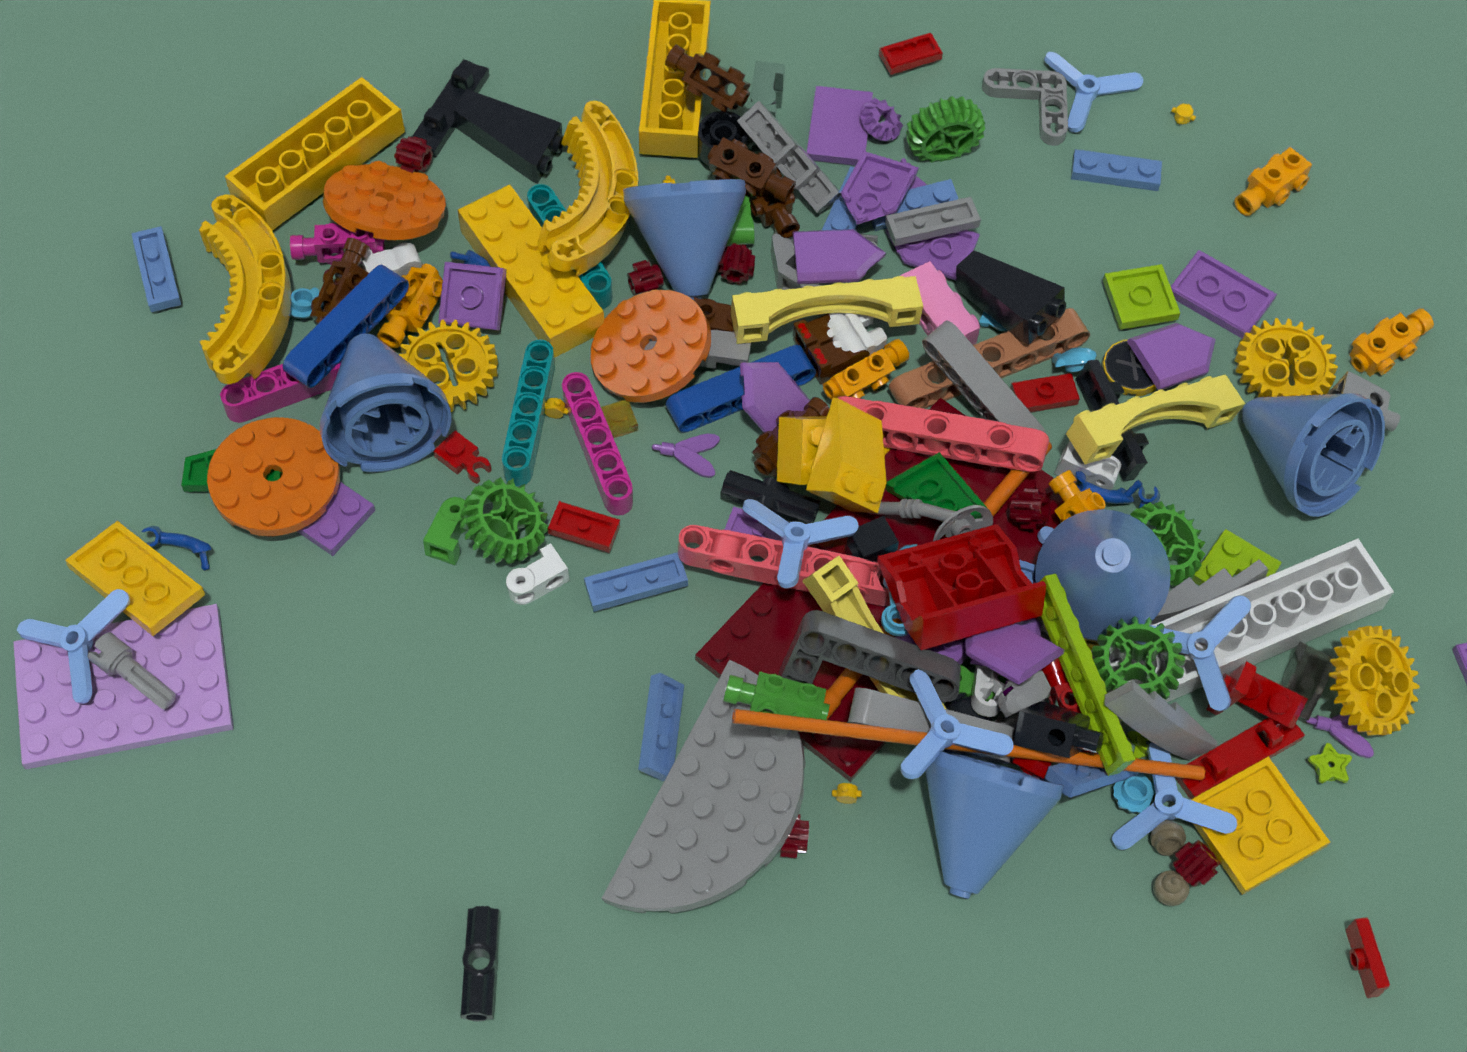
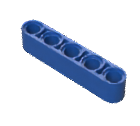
(354, 315)
(723, 393)

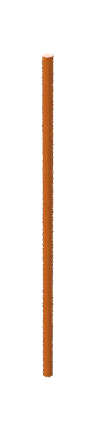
(914, 738)

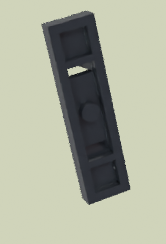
(439, 119)
(1099, 393)

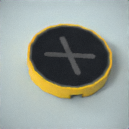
(1124, 367)

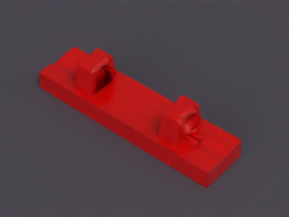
(1240, 754)

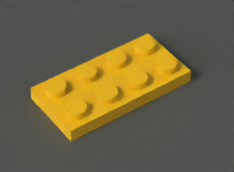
(125, 562)

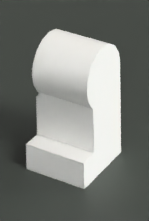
(398, 259)
(1100, 473)
(537, 578)

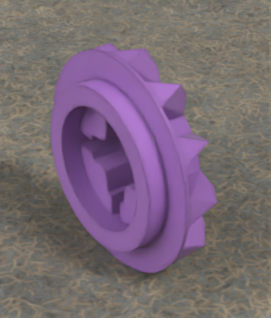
(870, 115)

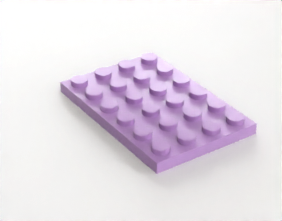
(118, 716)

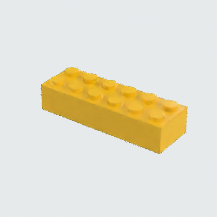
(668, 109)
(302, 159)
(548, 300)

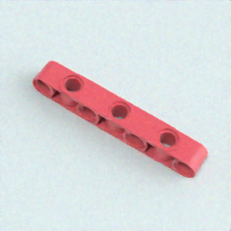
(957, 436)
(731, 555)

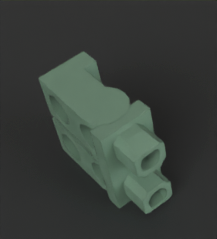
(768, 89)

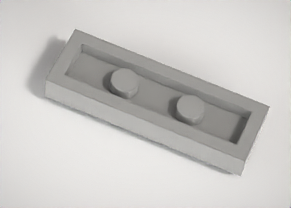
(932, 221)

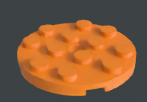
(384, 201)
(656, 373)
(272, 507)

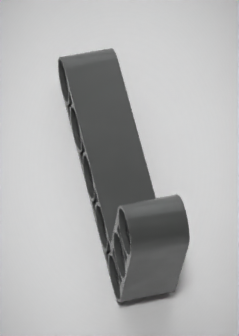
(865, 653)

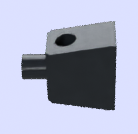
(1056, 731)

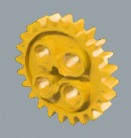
(474, 355)
(1310, 360)
(1374, 680)

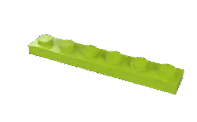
(1084, 677)

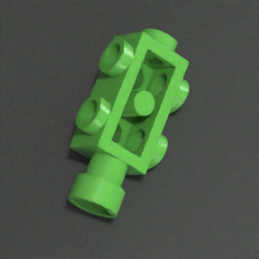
(778, 695)

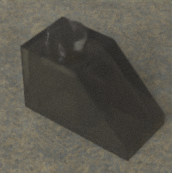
(1308, 675)

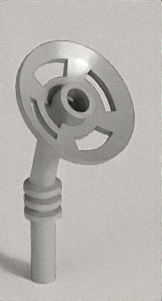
(953, 521)

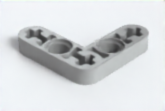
(1043, 93)

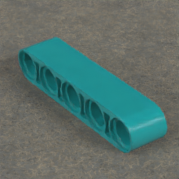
(544, 206)
(528, 399)

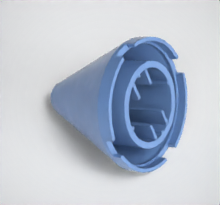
(687, 227)
(381, 409)
(1316, 445)
(1108, 569)
(982, 816)

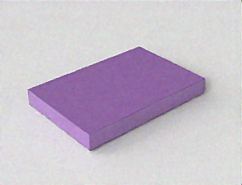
(836, 125)
(1222, 294)

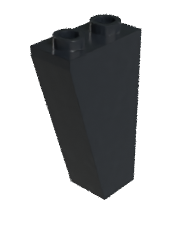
(510, 133)
(1011, 295)

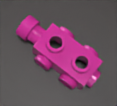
(330, 240)

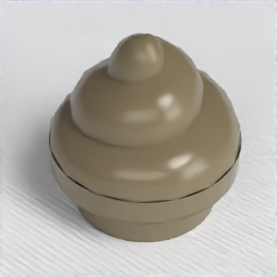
(1168, 837)
(1171, 888)

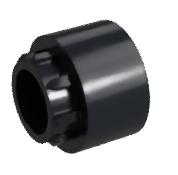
(714, 128)

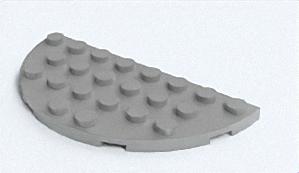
(716, 812)

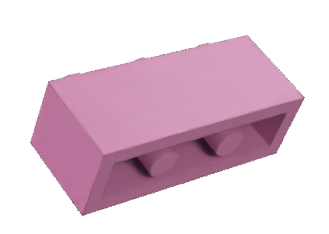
(942, 303)

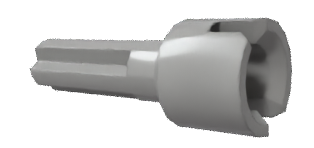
(117, 659)

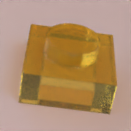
(620, 418)

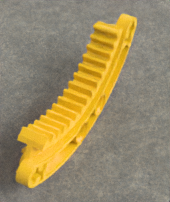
(599, 214)
(258, 291)

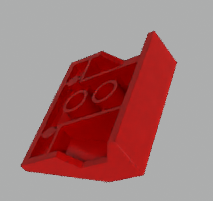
(960, 586)

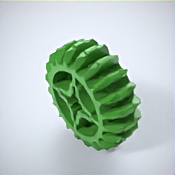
(945, 129)
(497, 529)
(1176, 536)
(1155, 643)

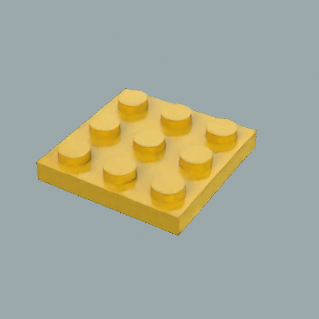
(1271, 827)

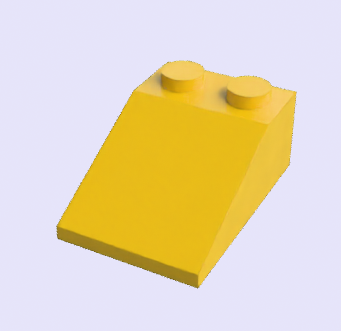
(850, 460)

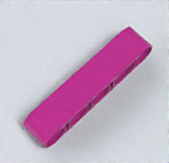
(282, 394)
(599, 455)

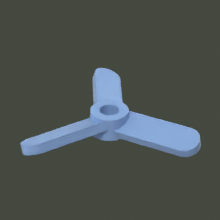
(1090, 87)
(798, 537)
(85, 631)
(1206, 660)
(956, 734)
(1184, 809)

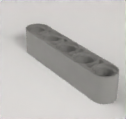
(976, 377)
(891, 711)

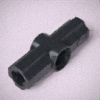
(771, 494)
(479, 985)

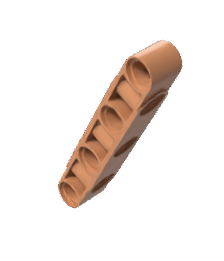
(1005, 351)

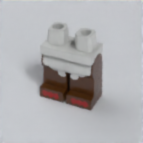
(837, 341)

